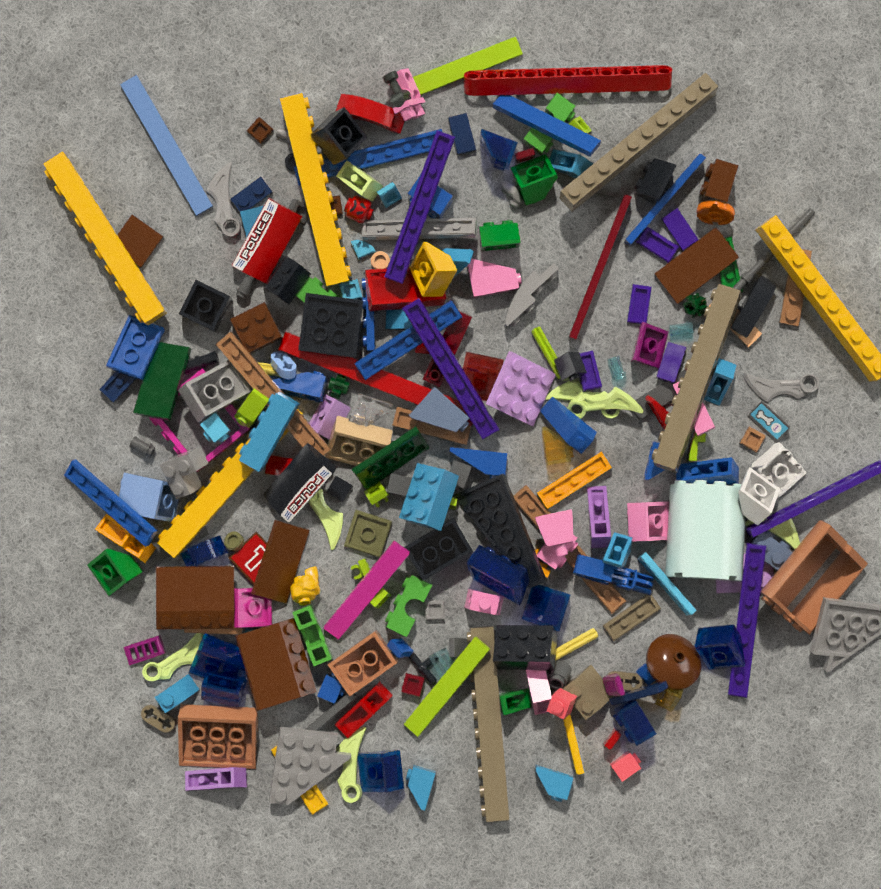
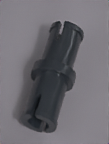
(201, 361)

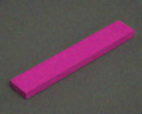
(366, 589)

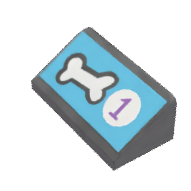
(769, 421)

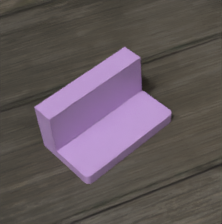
(326, 415)

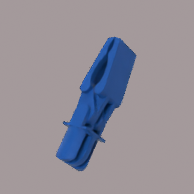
(604, 573)

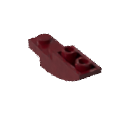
(453, 336)

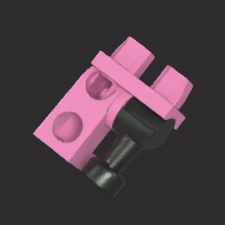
(405, 94)

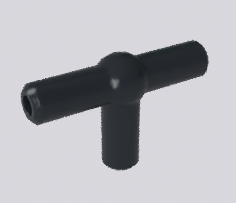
(422, 667)

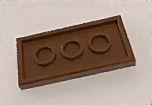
(696, 265)
(280, 561)

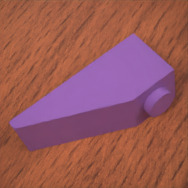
(598, 517)
(215, 779)

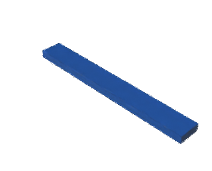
(381, 153)

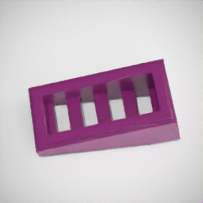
(159, 644)
(613, 685)

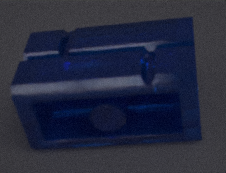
(222, 690)

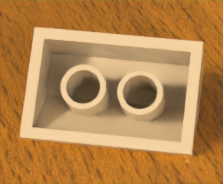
(355, 442)

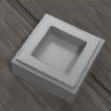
(435, 609)

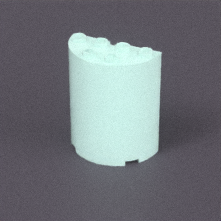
(705, 531)

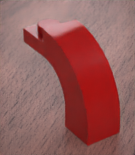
(372, 112)

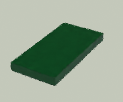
(162, 381)
(390, 458)

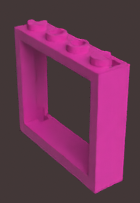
(179, 447)

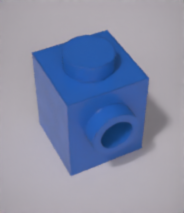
(331, 688)

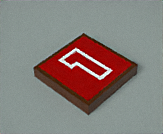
(250, 556)

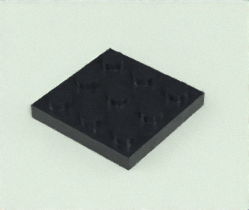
(330, 325)

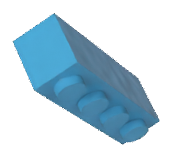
(269, 431)

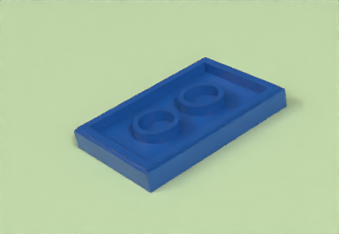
(135, 348)

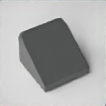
(299, 208)

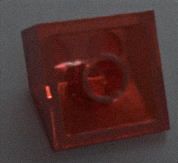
(482, 372)

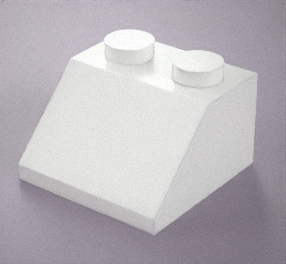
(757, 496)

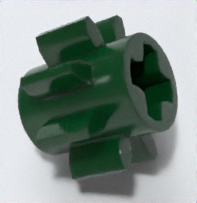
(695, 305)
(338, 386)

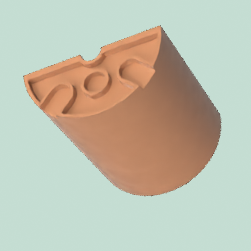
(800, 569)

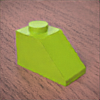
(251, 408)

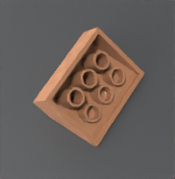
(217, 735)

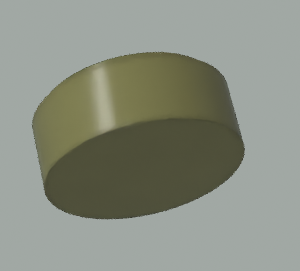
(234, 541)

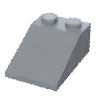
(214, 390)

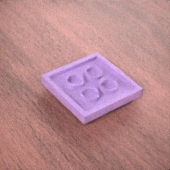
(520, 388)

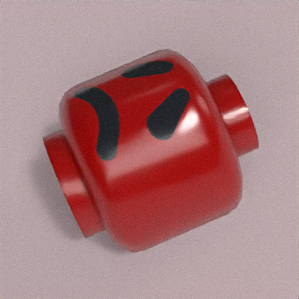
(358, 209)

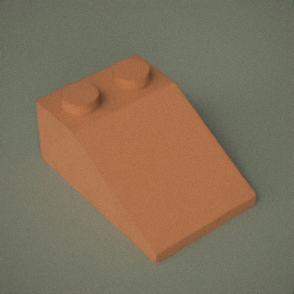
(363, 663)

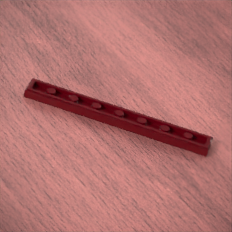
(600, 267)

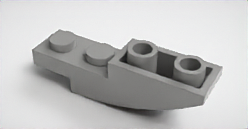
(523, 299)

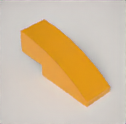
(117, 534)

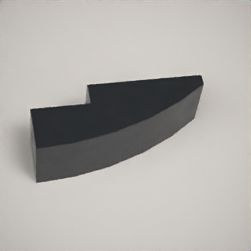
(753, 306)

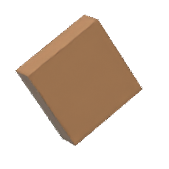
(752, 439)

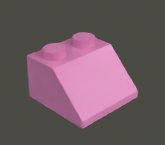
(648, 521)

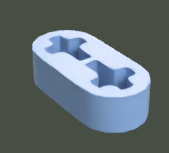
(283, 364)

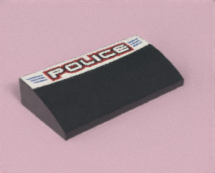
(299, 482)

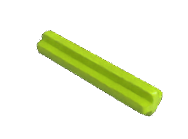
(546, 348)

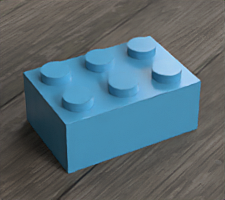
(429, 496)

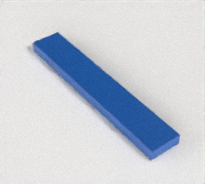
(547, 124)
(664, 199)
(404, 342)
(110, 503)

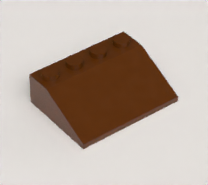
(195, 597)
(275, 663)

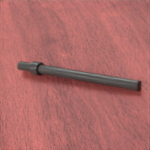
(748, 277)

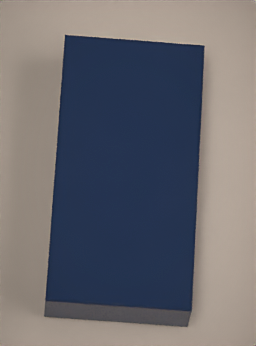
(462, 132)

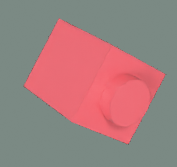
(561, 703)
(626, 765)

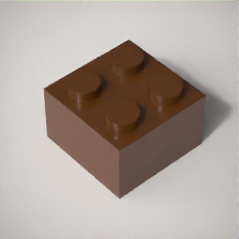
(719, 182)
(256, 328)

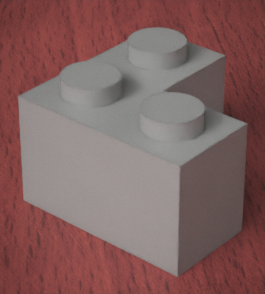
(181, 472)

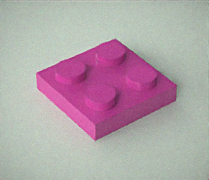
(251, 609)

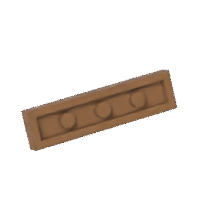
(792, 301)
(403, 421)

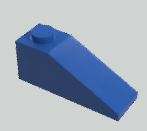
(304, 386)
(568, 425)
(485, 461)
(710, 471)

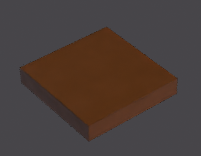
(139, 240)

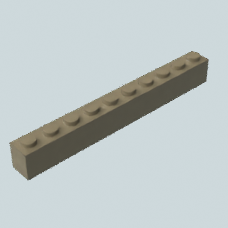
(638, 142)
(697, 378)
(489, 731)

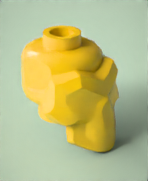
(305, 587)

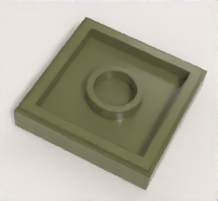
(367, 533)

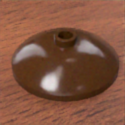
(665, 666)

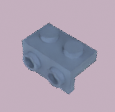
(776, 552)

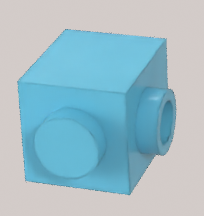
(215, 429)

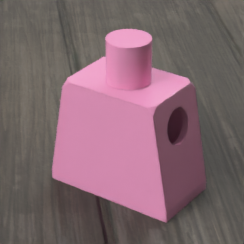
(556, 530)
(484, 602)

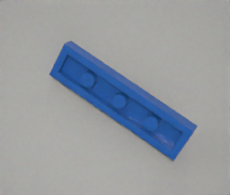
(369, 323)

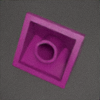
(649, 345)

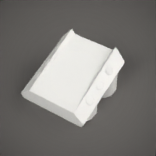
(779, 467)

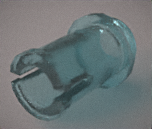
(681, 329)
(617, 369)

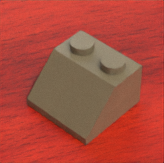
(589, 690)

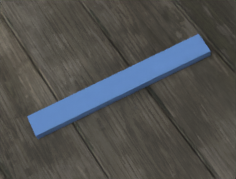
(166, 145)

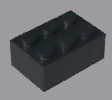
(438, 549)
(525, 647)

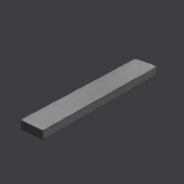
(432, 229)

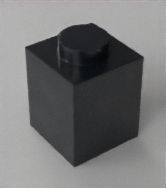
(570, 366)

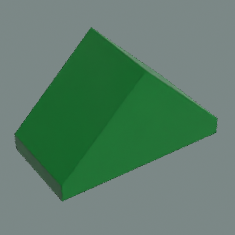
(515, 701)

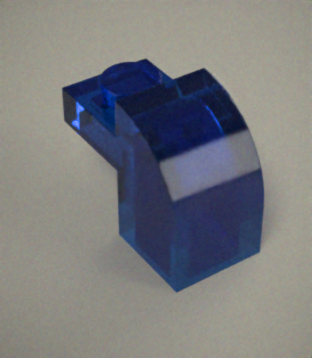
(204, 552)

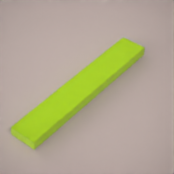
(479, 60)
(447, 686)

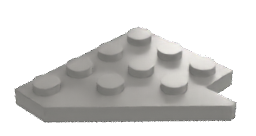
(844, 629)
(302, 762)

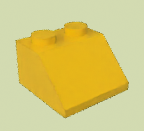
(432, 270)

